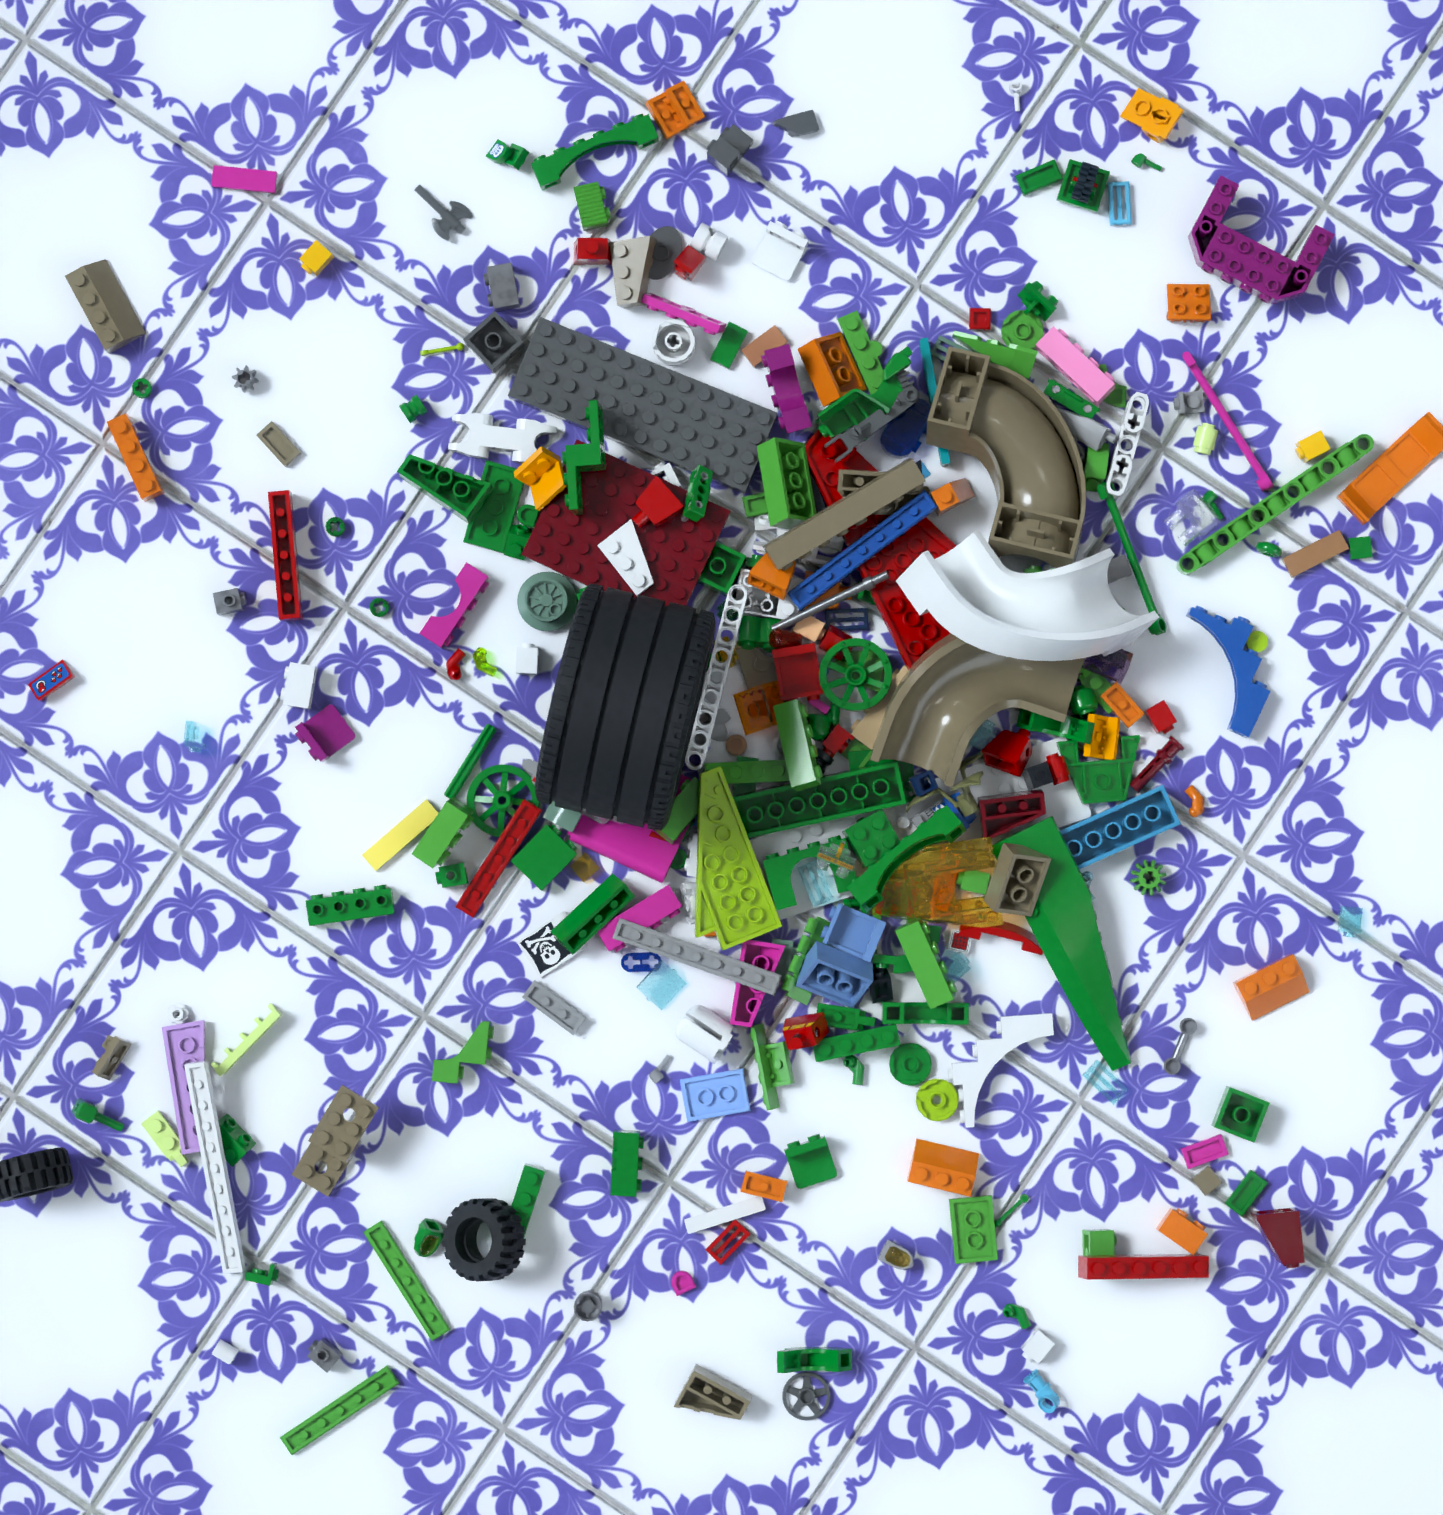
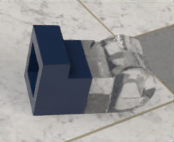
(919, 784)

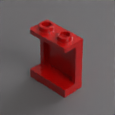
(798, 672)

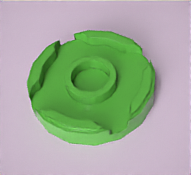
(1022, 329)

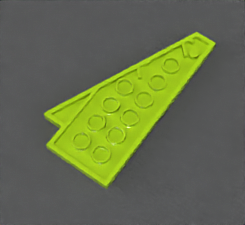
(728, 878)

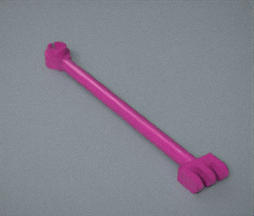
(1264, 482)

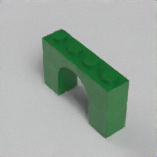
(779, 871)

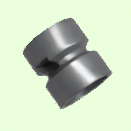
(588, 1306)

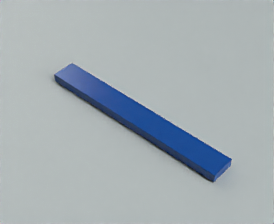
(862, 550)

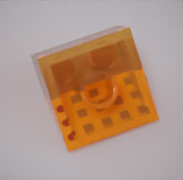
(756, 707)

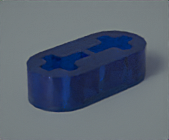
(639, 956)

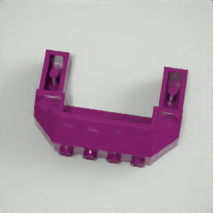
(1247, 262)

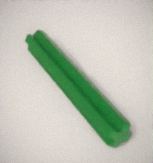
(470, 761)

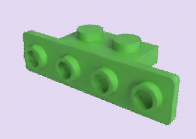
(773, 1065)

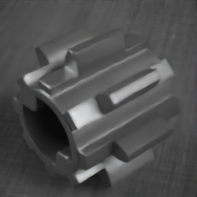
(241, 374)

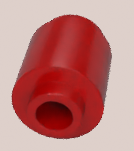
(1058, 768)

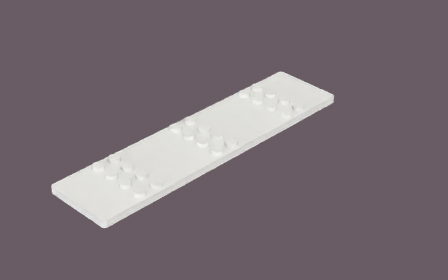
(1060, 802)

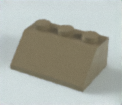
(1016, 880)

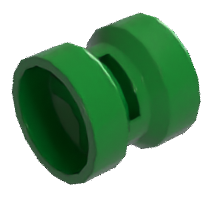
(413, 408)

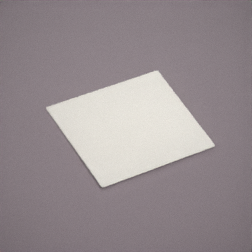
(904, 988)

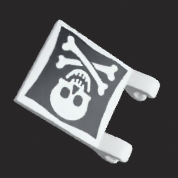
(543, 948)

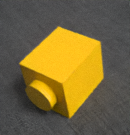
(315, 258)
(1312, 447)

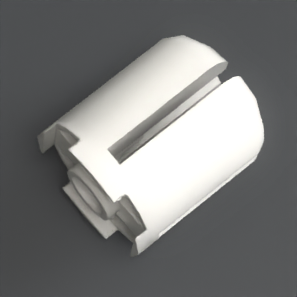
(705, 1032)

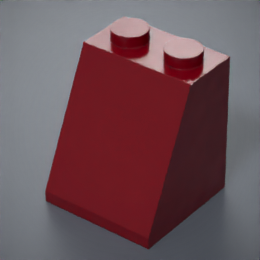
(1282, 1234)

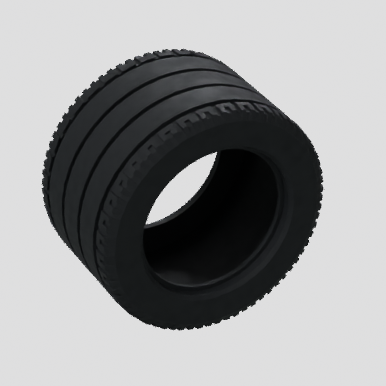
(624, 706)

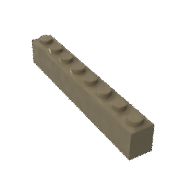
(844, 513)

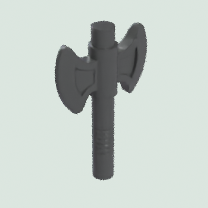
(449, 219)

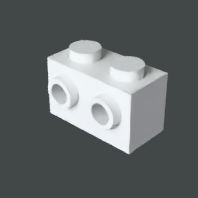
(299, 685)

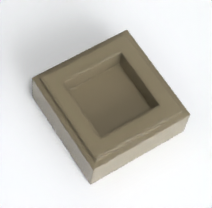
(1206, 1180)

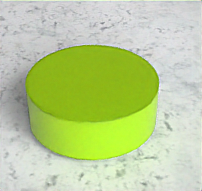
(1257, 641)

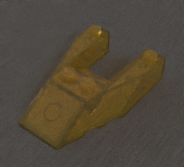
(926, 886)

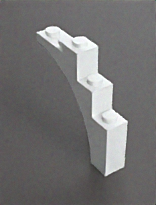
(971, 1075)

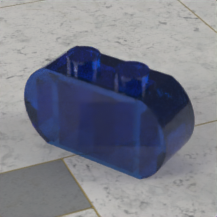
(905, 431)

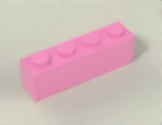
(1075, 366)

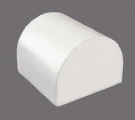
(225, 1352)

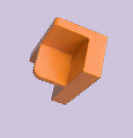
(1122, 705)
(763, 1186)

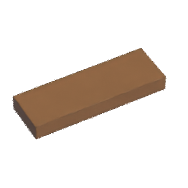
(1315, 553)

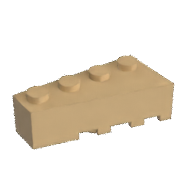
(867, 729)

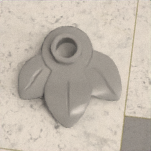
(719, 731)

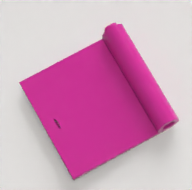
(629, 844)

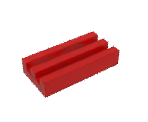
(715, 1254)

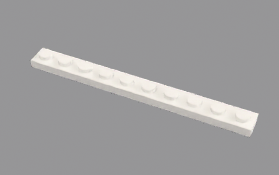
(215, 1167)

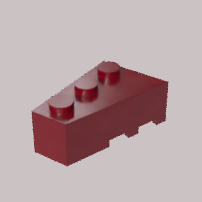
(1008, 810)

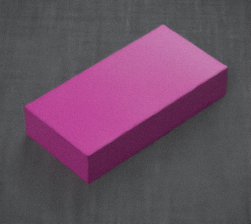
(1204, 1151)

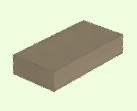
(278, 444)

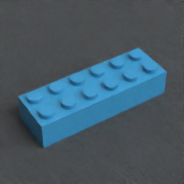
(1120, 826)

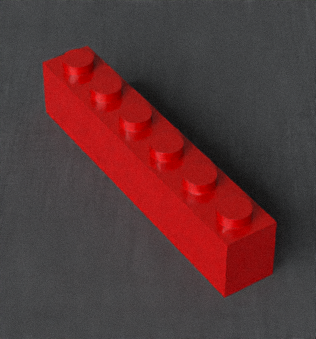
(285, 555)
(1143, 1266)

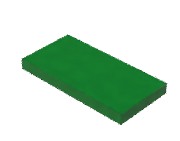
(496, 516)

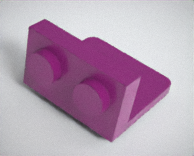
(325, 733)

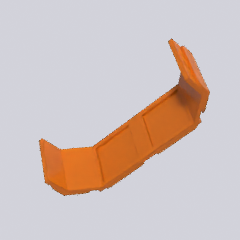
(1393, 468)

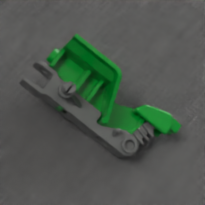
(872, 411)

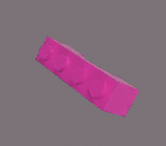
(440, 629)

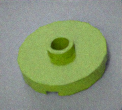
(948, 1102)

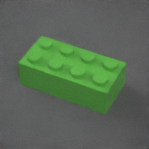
(786, 482)

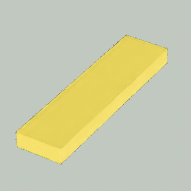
(400, 835)

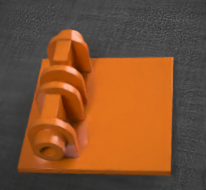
(1188, 302)

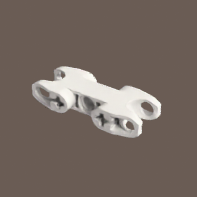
(1130, 435)
(485, 436)

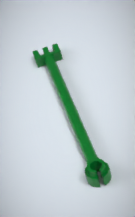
(1159, 626)

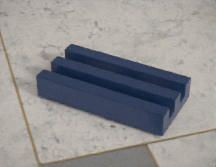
(828, 620)

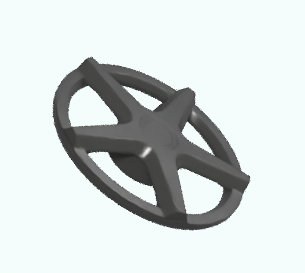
(806, 1395)

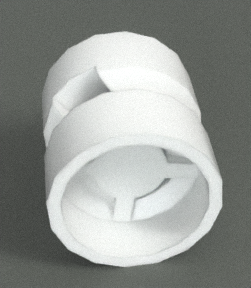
(709, 241)

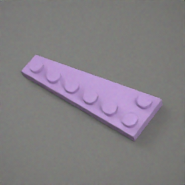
(184, 1045)

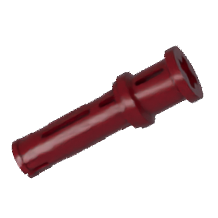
(1162, 757)

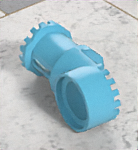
(1042, 1390)

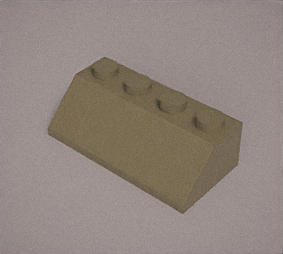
(105, 305)

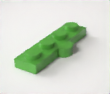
(863, 350)

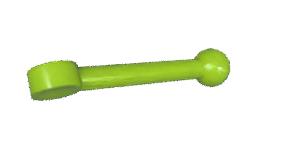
(459, 346)

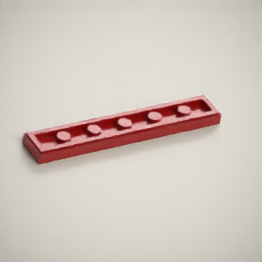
(498, 858)

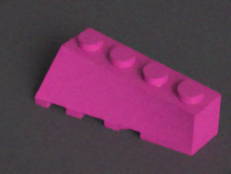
(747, 999)

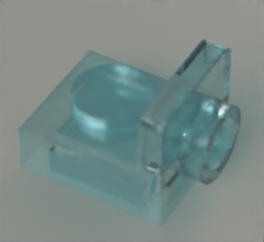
(192, 733)
(1350, 921)

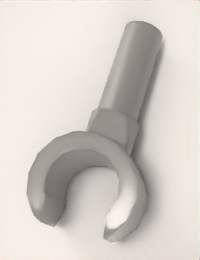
(656, 1075)

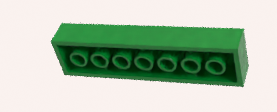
(837, 797)

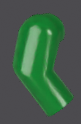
(856, 1067)
(1017, 1312)

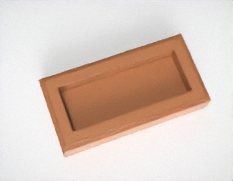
(768, 340)

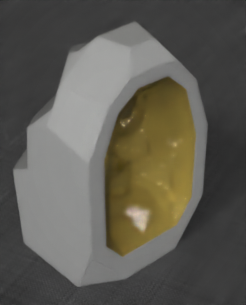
(896, 1256)

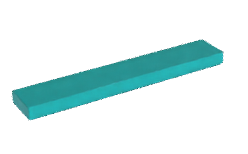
(931, 388)

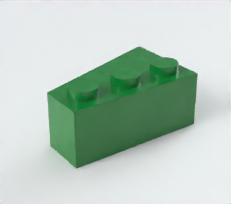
(626, 1163)

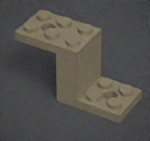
(335, 1140)

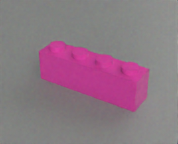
(645, 913)

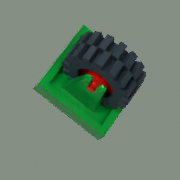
(1083, 185)

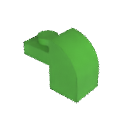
(1095, 467)

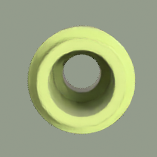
(1205, 439)

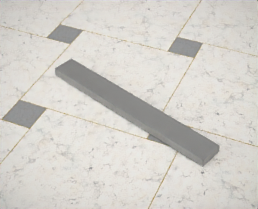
(697, 956)

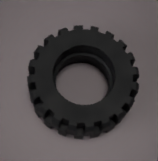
(34, 1173)
(506, 1237)

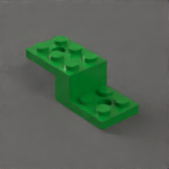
(584, 457)

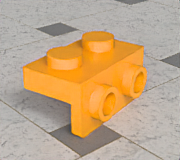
(1104, 737)

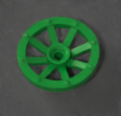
(852, 669)
(510, 801)

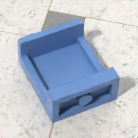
(853, 932)

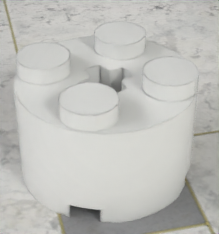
(679, 353)

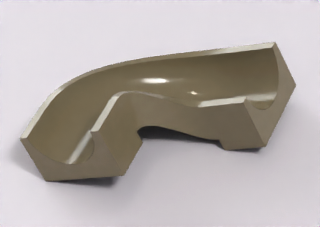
(1023, 447)
(958, 689)

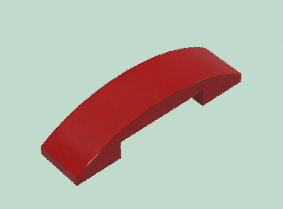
(1008, 931)

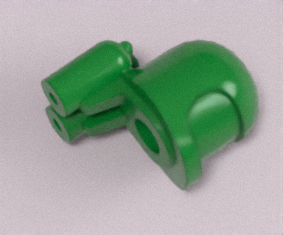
(822, 723)

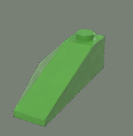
(1013, 357)

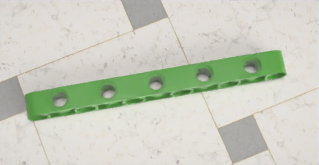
(1275, 504)

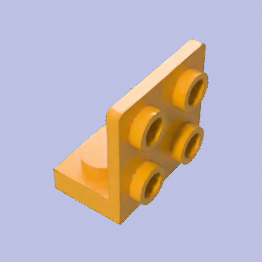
(543, 474)

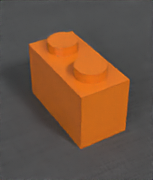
(1182, 1231)

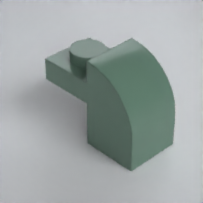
(562, 817)

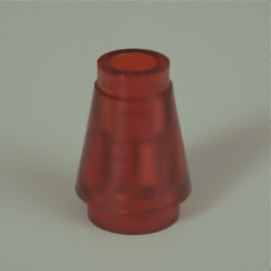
(783, 638)

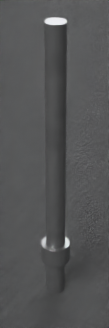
(867, 584)

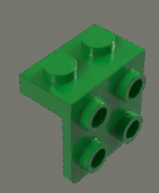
(810, 1161)

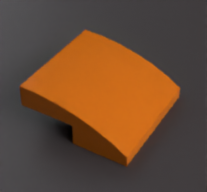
(675, 110)

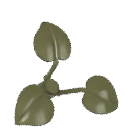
(964, 800)

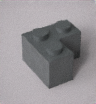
(728, 149)

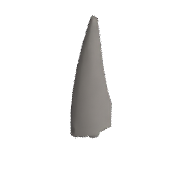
(1087, 430)

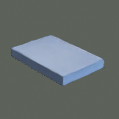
(715, 1095)

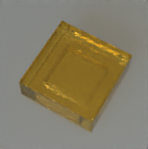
(584, 867)

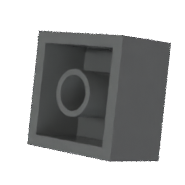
(493, 342)

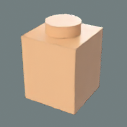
(810, 629)

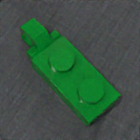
(845, 1017)

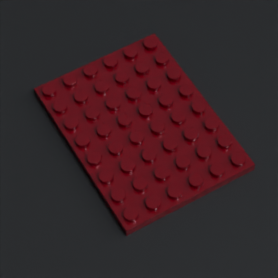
(673, 550)

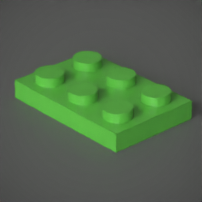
(973, 1229)

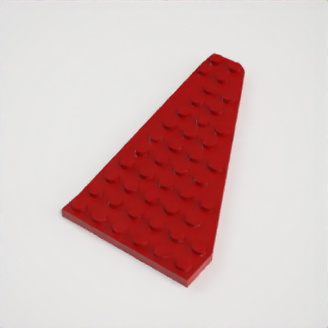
(909, 630)

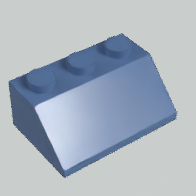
(835, 974)

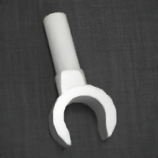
(1015, 91)

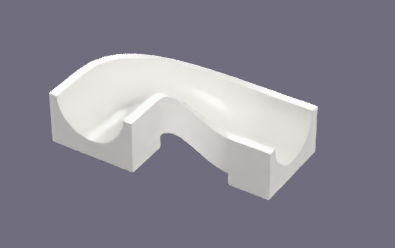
(1022, 615)

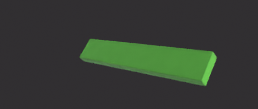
(406, 1280)
(339, 1410)

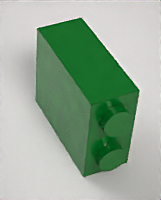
(545, 856)

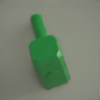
(88, 1112)

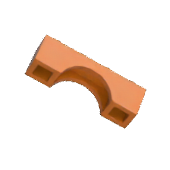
(135, 457)

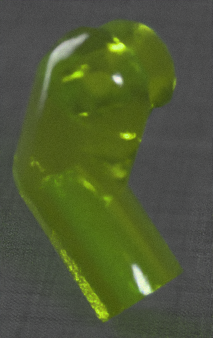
(481, 664)

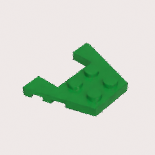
(1103, 779)

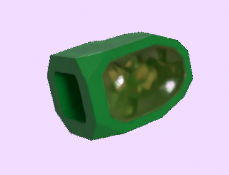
(428, 1237)

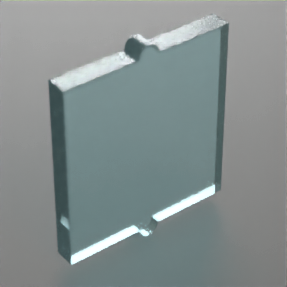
(661, 985)

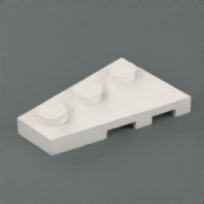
(627, 557)

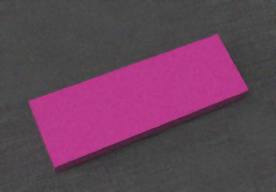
(244, 179)

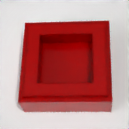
(980, 319)

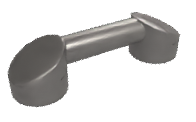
(1188, 1027)

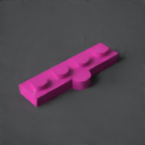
(687, 313)

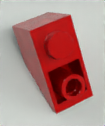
(688, 263)

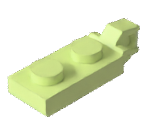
(165, 1137)

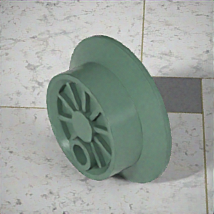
(547, 601)

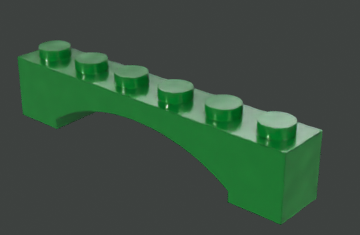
(637, 132)
(939, 828)

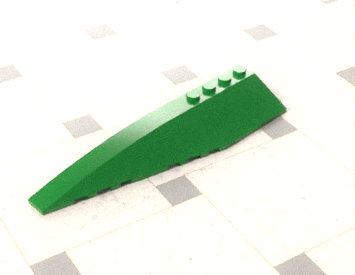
(1071, 940)

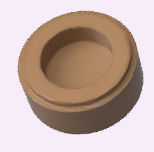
(736, 745)

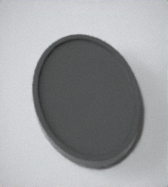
(665, 252)

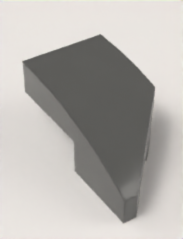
(798, 124)

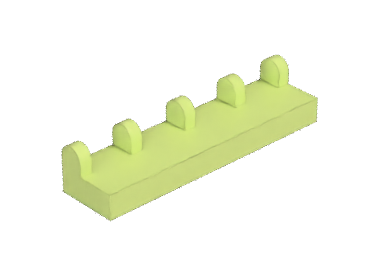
(255, 1035)

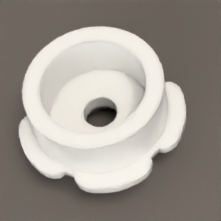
(172, 1013)

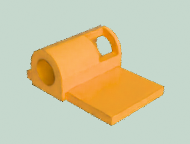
(1147, 112)

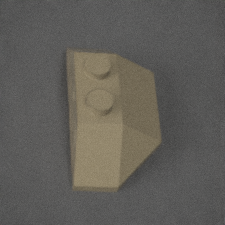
(851, 480)

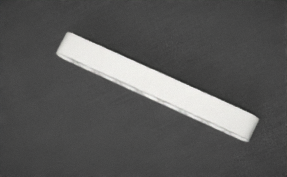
(709, 685)

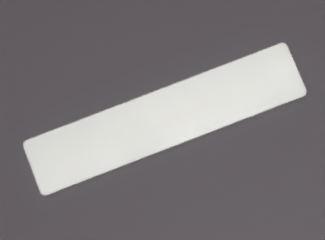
(724, 1214)

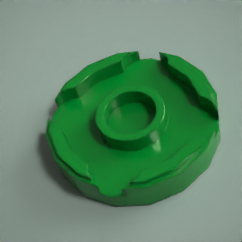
(910, 1064)

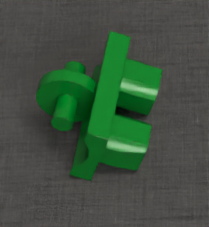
(1036, 302)

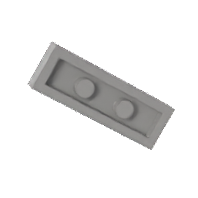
(554, 1007)

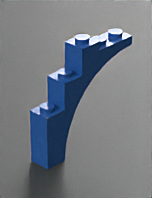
(1232, 638)

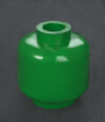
(1083, 702)

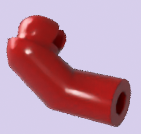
(453, 666)

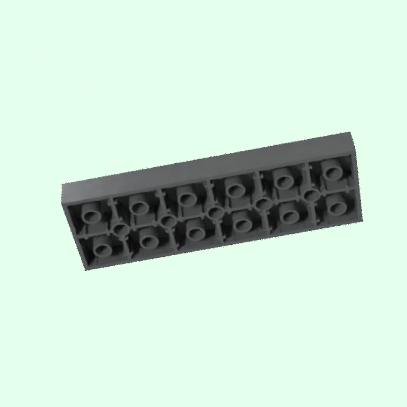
(642, 404)

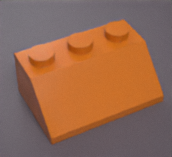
(831, 367)
(1271, 986)
(943, 1167)

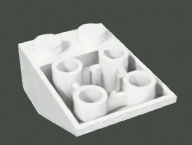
(764, 604)

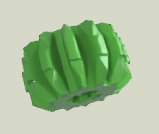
(1154, 873)

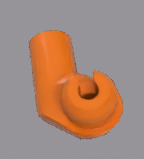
(1197, 801)

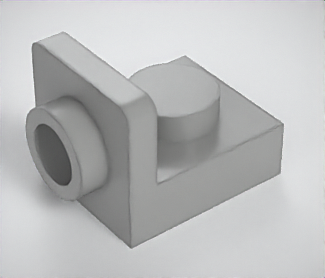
(1189, 402)

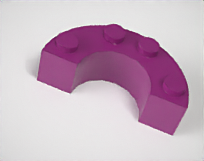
(786, 388)

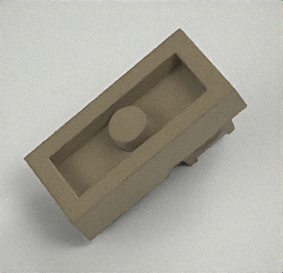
(110, 1060)

